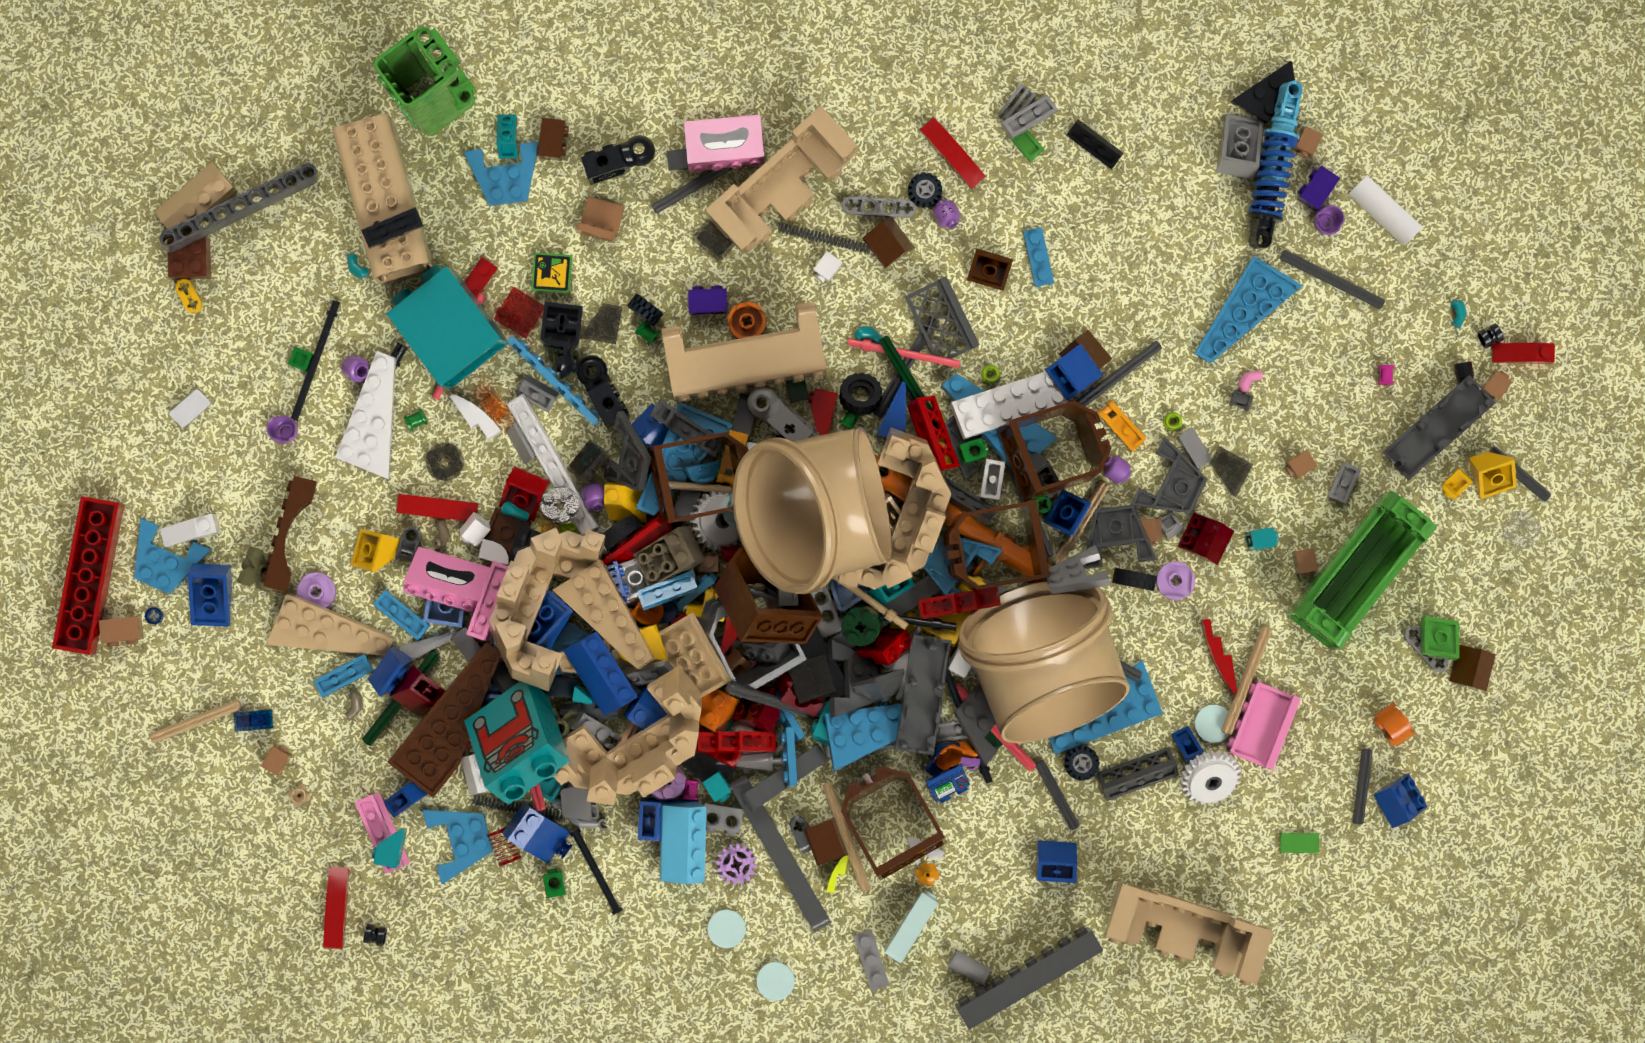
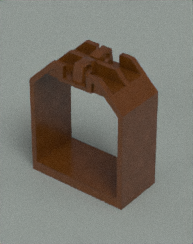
(1021, 462)
(660, 478)
(1035, 540)
(757, 624)
(871, 784)

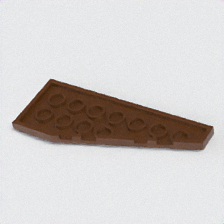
(439, 739)

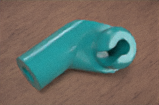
(356, 269)
(1461, 313)
(867, 331)

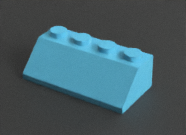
(683, 843)

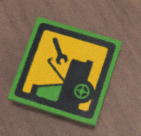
(551, 272)

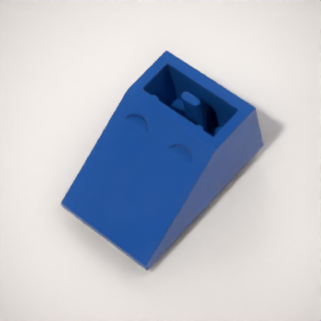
(650, 817)

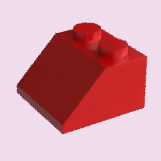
(524, 491)

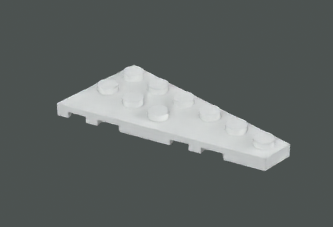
(370, 426)

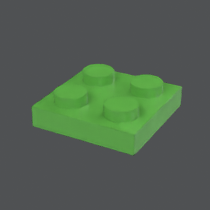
(1439, 637)

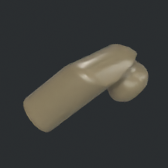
(443, 535)
(356, 705)

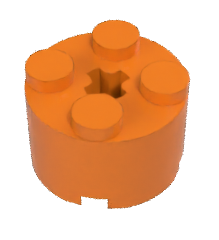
(743, 312)
(1395, 724)

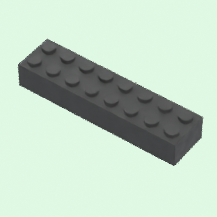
(1028, 977)

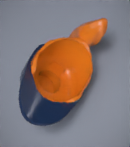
(659, 614)
(948, 755)

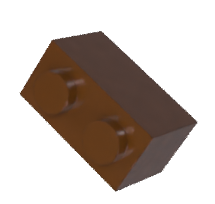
(552, 139)

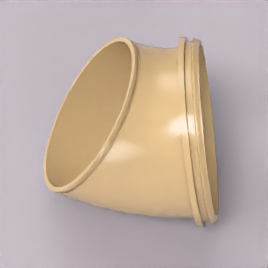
(812, 509)
(1044, 660)

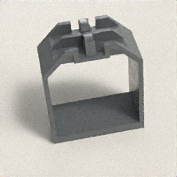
(762, 672)

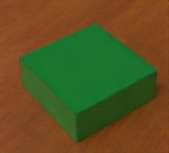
(300, 359)

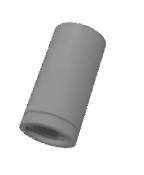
(969, 967)

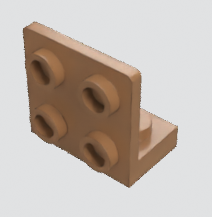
(601, 219)

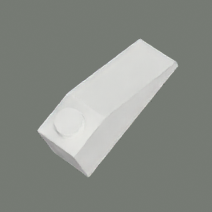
(190, 530)

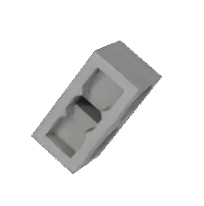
(723, 812)

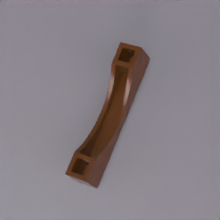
(278, 573)

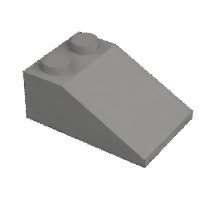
(1240, 147)

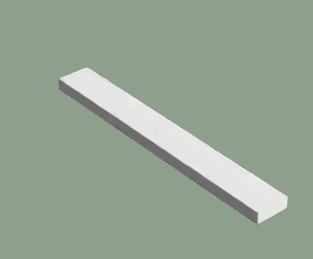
(549, 457)

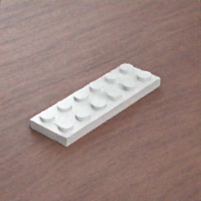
(999, 405)

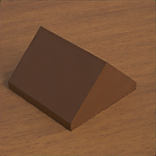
(888, 242)
(990, 269)
(1092, 346)
(1472, 667)
(825, 841)

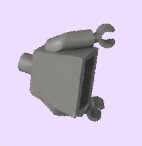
(577, 808)

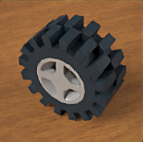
(928, 184)
(645, 309)
(1087, 764)

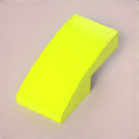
(839, 868)

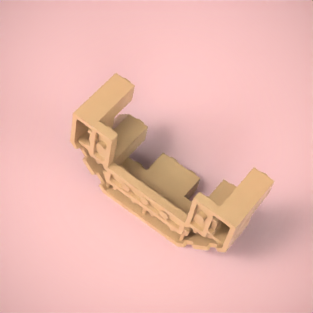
(778, 182)
(920, 514)
(523, 595)
(646, 758)
(1240, 942)

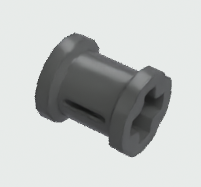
(1241, 400)

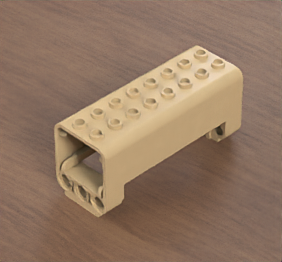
(379, 191)
(745, 361)

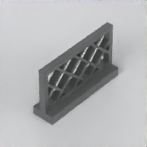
(954, 309)

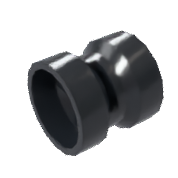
(1490, 335)
(375, 935)

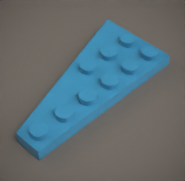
(1251, 300)
(550, 375)
(1034, 436)
(680, 456)
(1136, 707)
(860, 733)

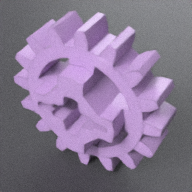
(745, 861)

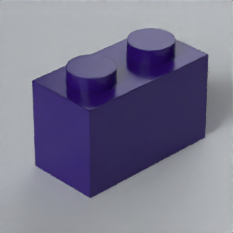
(1318, 188)
(707, 301)

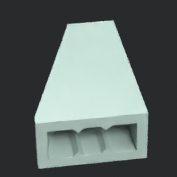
(911, 926)

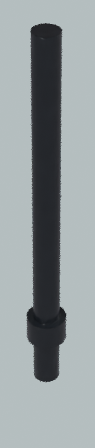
(936, 624)

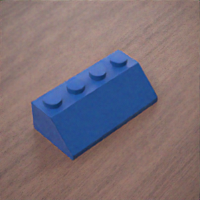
(600, 673)

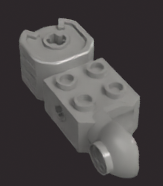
(779, 415)

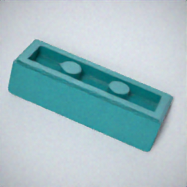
(582, 696)

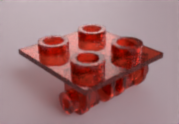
(519, 312)

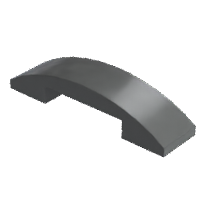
(684, 427)

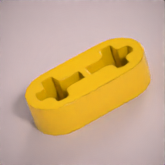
(192, 294)

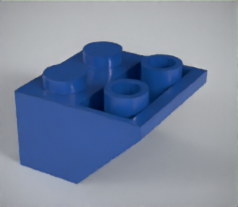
(1074, 372)
(390, 670)
(1400, 801)
(1056, 861)

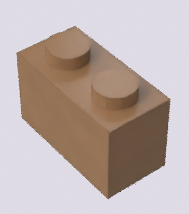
(121, 629)

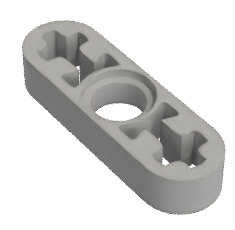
(1412, 641)

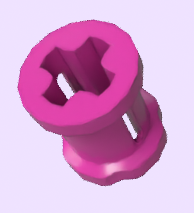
(1386, 375)
(690, 789)

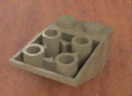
(669, 556)

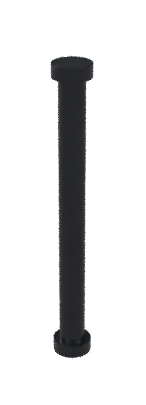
(596, 871)

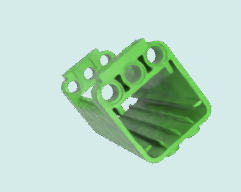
(405, 65)
(1361, 569)

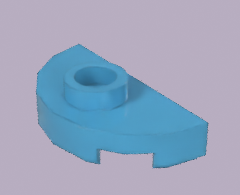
(703, 472)

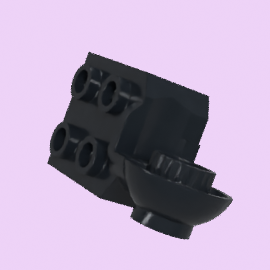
(618, 158)
(562, 331)
(599, 389)

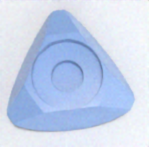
(843, 597)

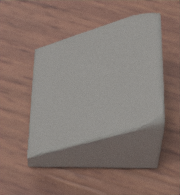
(1171, 525)

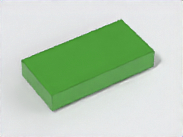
(1027, 145)
(1299, 842)

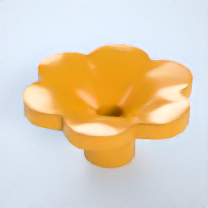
(921, 874)

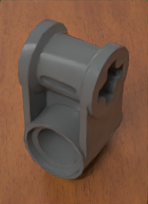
(407, 545)
(800, 835)

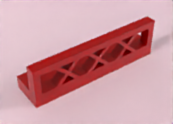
(924, 429)
(640, 539)

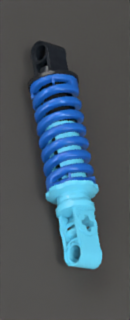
(1273, 167)

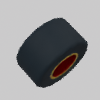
(562, 687)

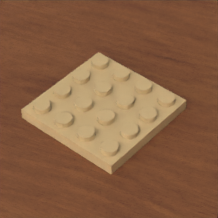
(692, 651)

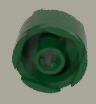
(856, 634)

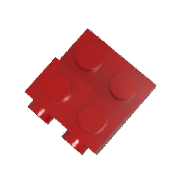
(887, 646)

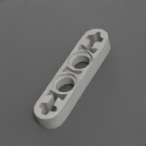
(878, 210)

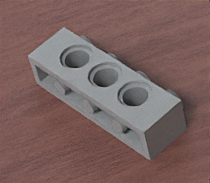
(831, 627)

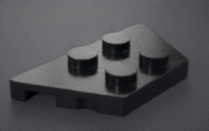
(1263, 96)

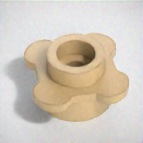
(293, 794)

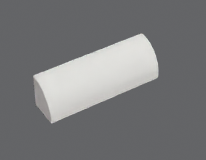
(1385, 210)

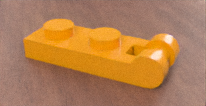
(1121, 426)
(726, 461)

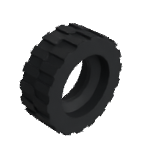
(860, 381)
(621, 531)
(1134, 579)

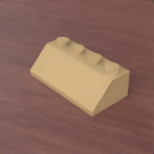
(197, 196)

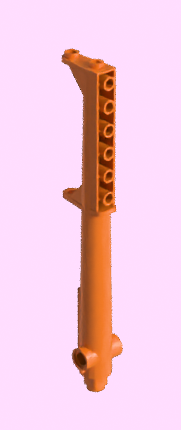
(1012, 554)

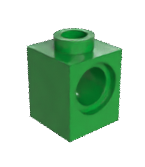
(966, 457)
(551, 891)

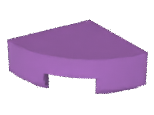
(971, 763)

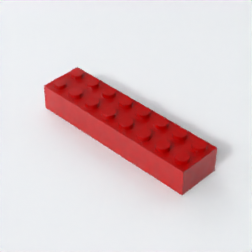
(88, 575)

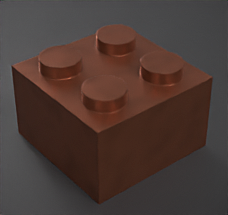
(190, 261)

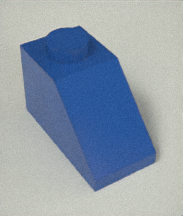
(1187, 744)
(404, 798)

